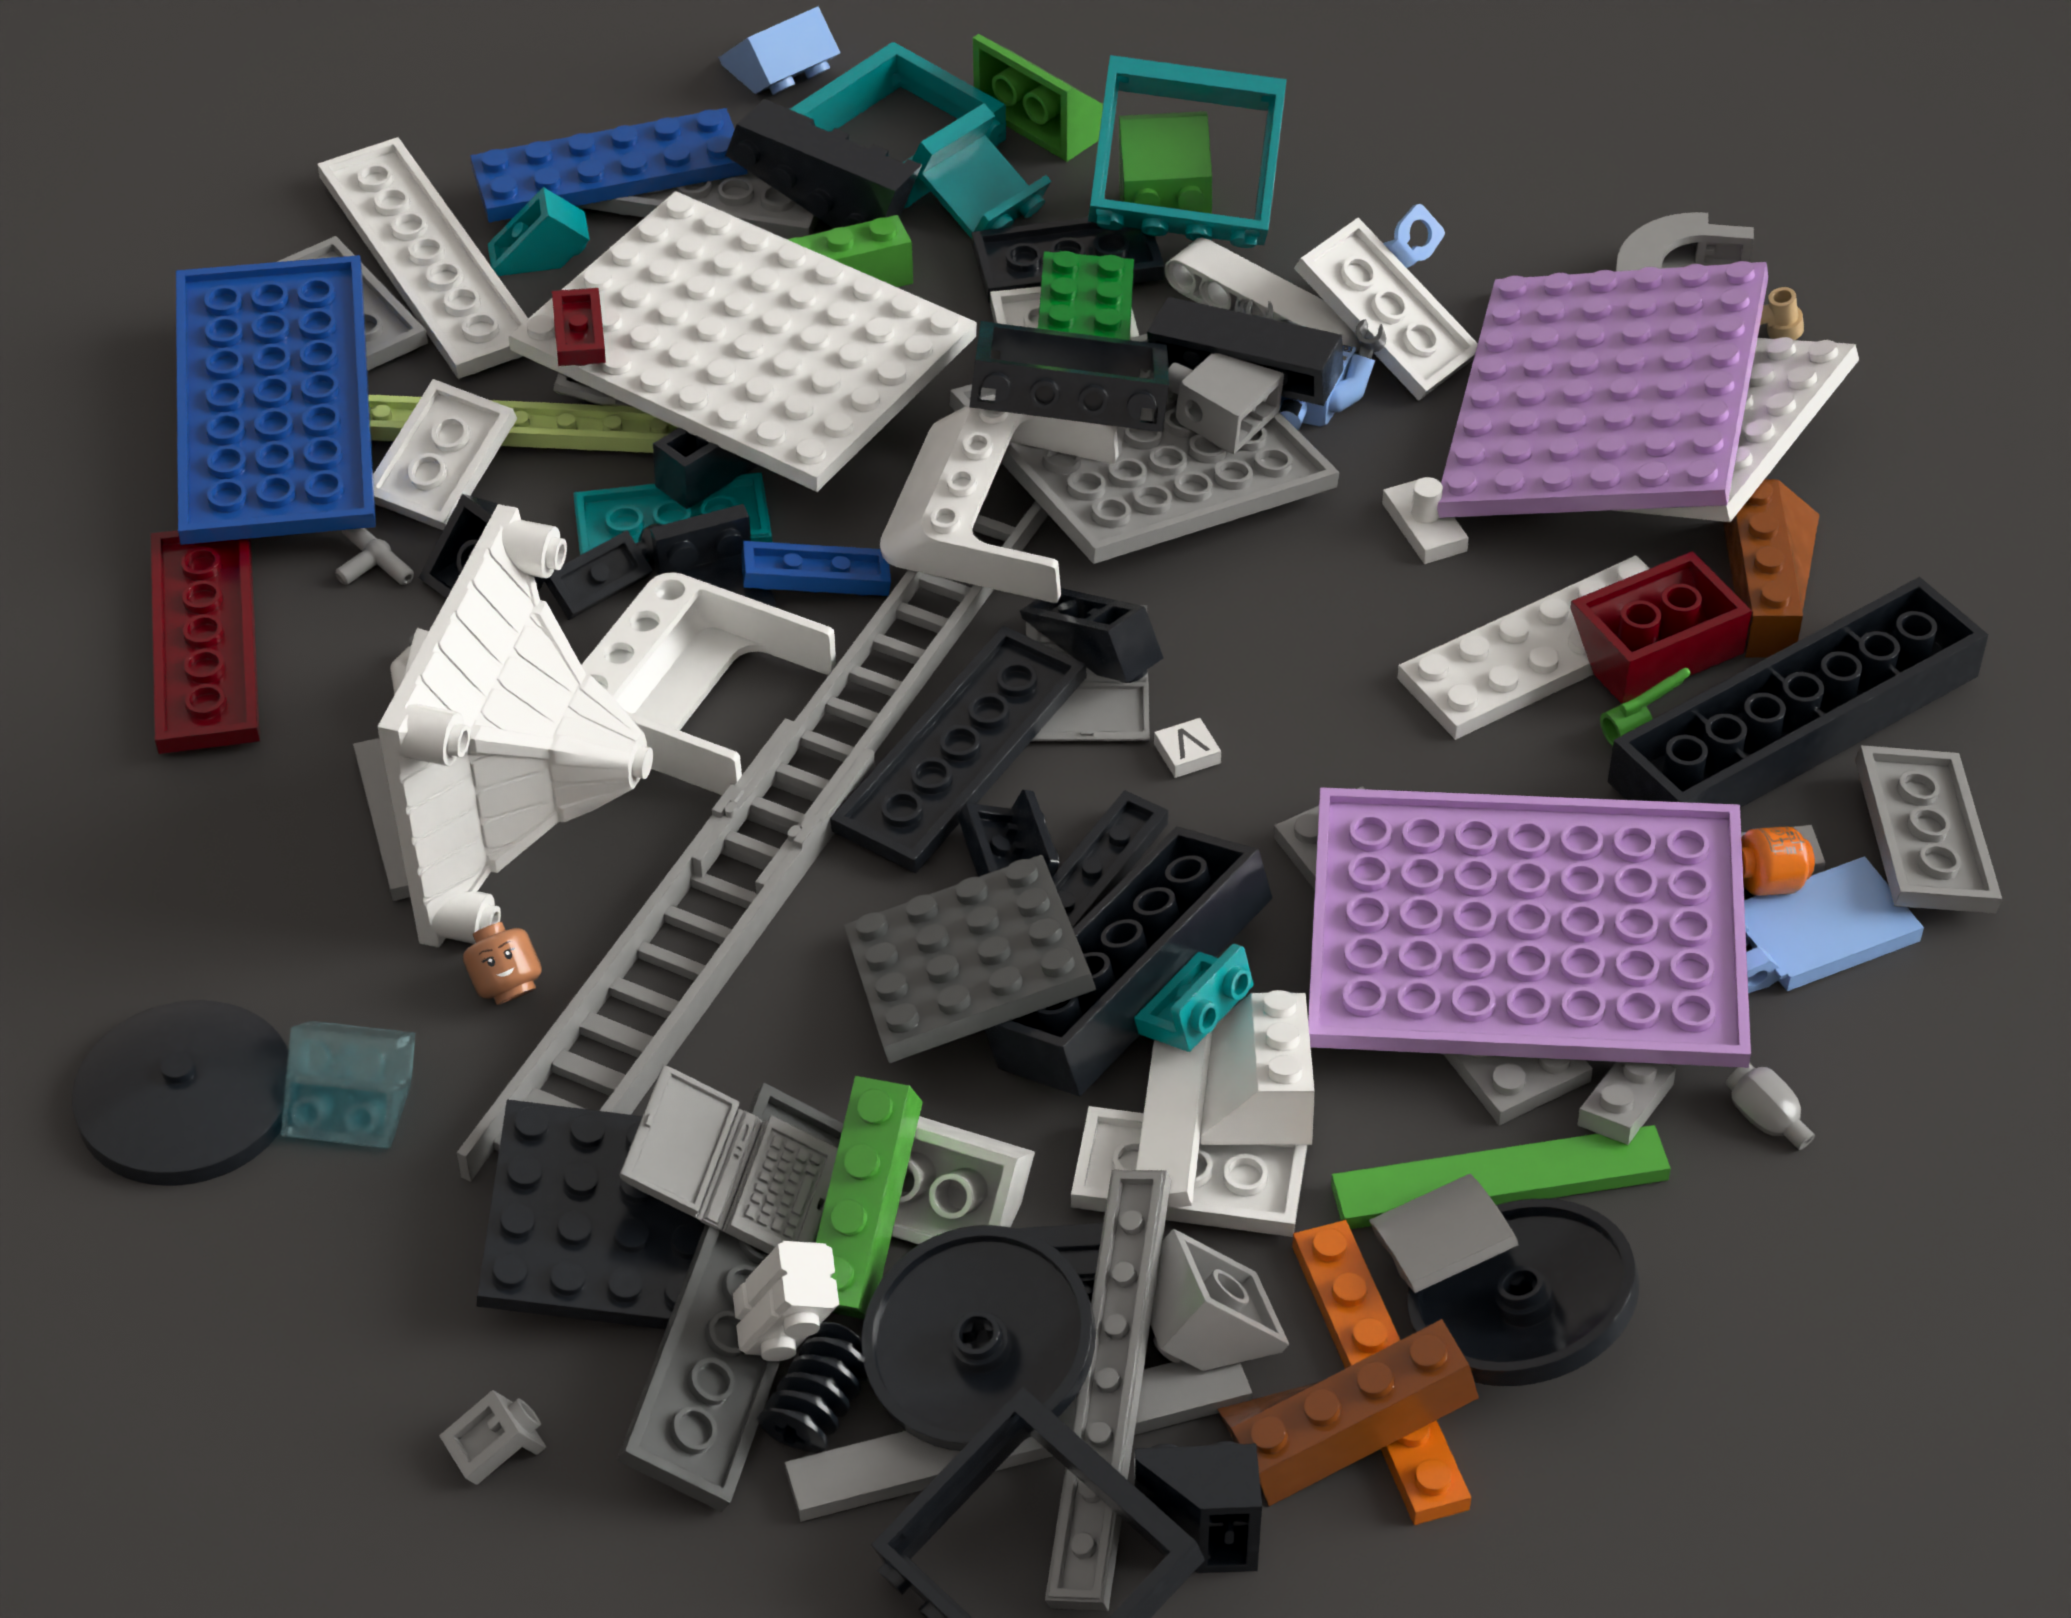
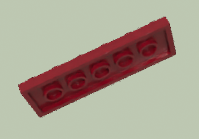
(203, 644)

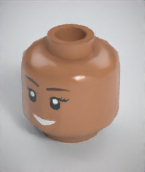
(502, 963)

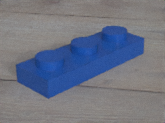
(815, 568)

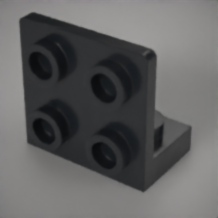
(708, 550)

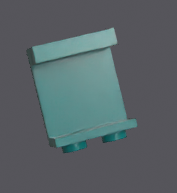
(974, 176)

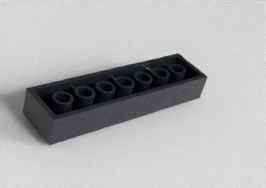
(1802, 703)

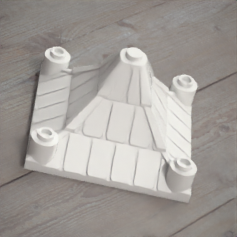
(497, 732)

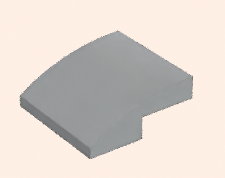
(1443, 1232)

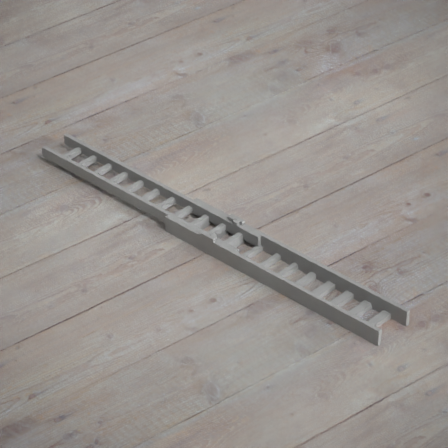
(782, 867)

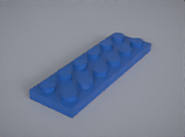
(608, 163)

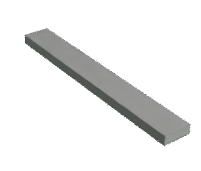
(1109, 1398)
(906, 1464)

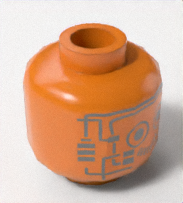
(1775, 861)

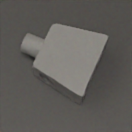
(1226, 399)

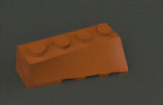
(1771, 563)
(1352, 1413)

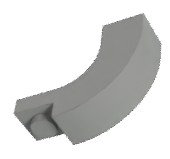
(1684, 241)

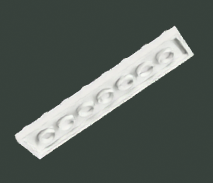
(426, 255)

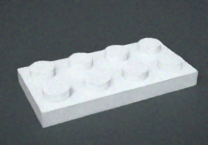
(1369, 283)
(1233, 1187)

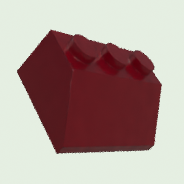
(1660, 624)

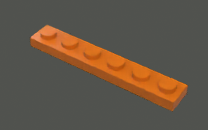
(1359, 1328)

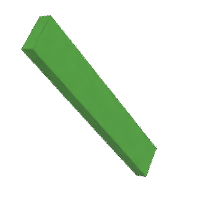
(1507, 1173)

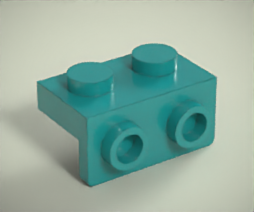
(1196, 999)

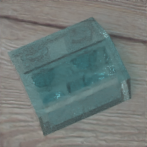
(346, 1083)

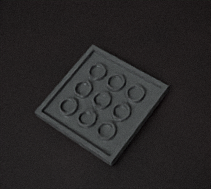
(967, 958)

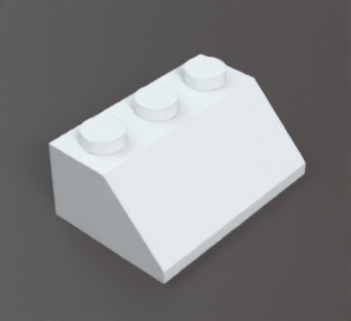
(1260, 1074)
(959, 1182)

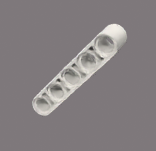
(1229, 282)

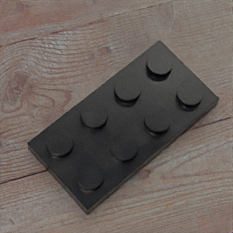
(1014, 255)

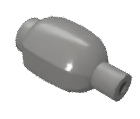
(1768, 1104)

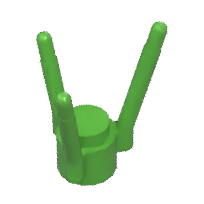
(1634, 712)

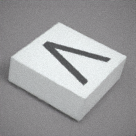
(1187, 747)

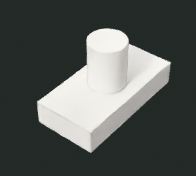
(1416, 514)

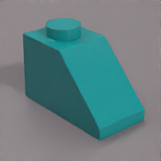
(539, 236)

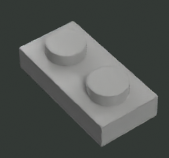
(1626, 1099)

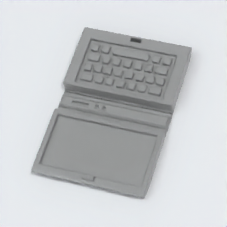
(1098, 708)
(729, 1164)

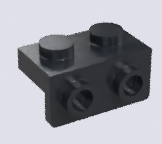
(1006, 835)

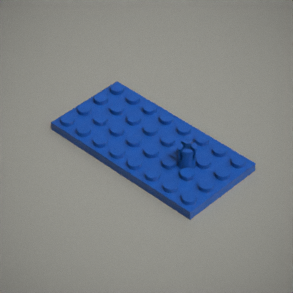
(272, 400)

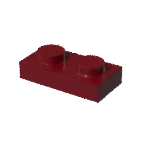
(578, 327)

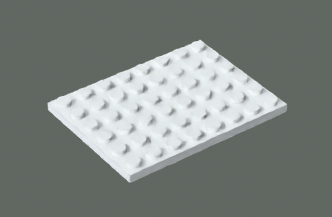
(753, 340)

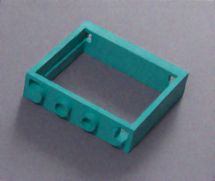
(885, 73)
(1193, 85)

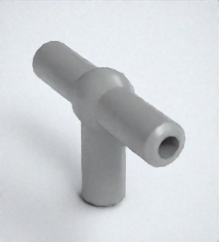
(373, 553)

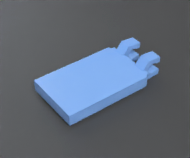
(1824, 927)

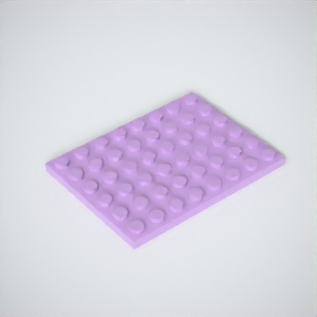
(1606, 391)
(1530, 928)

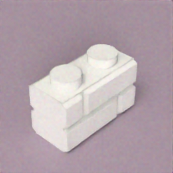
(785, 1299)

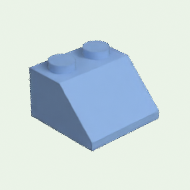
(783, 52)

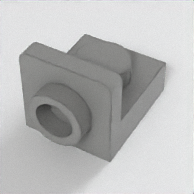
(491, 1435)

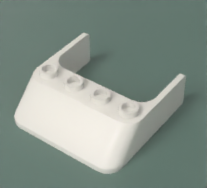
(948, 487)
(675, 650)

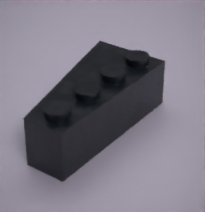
(821, 168)

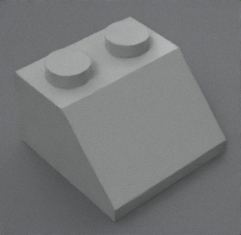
(1210, 1308)

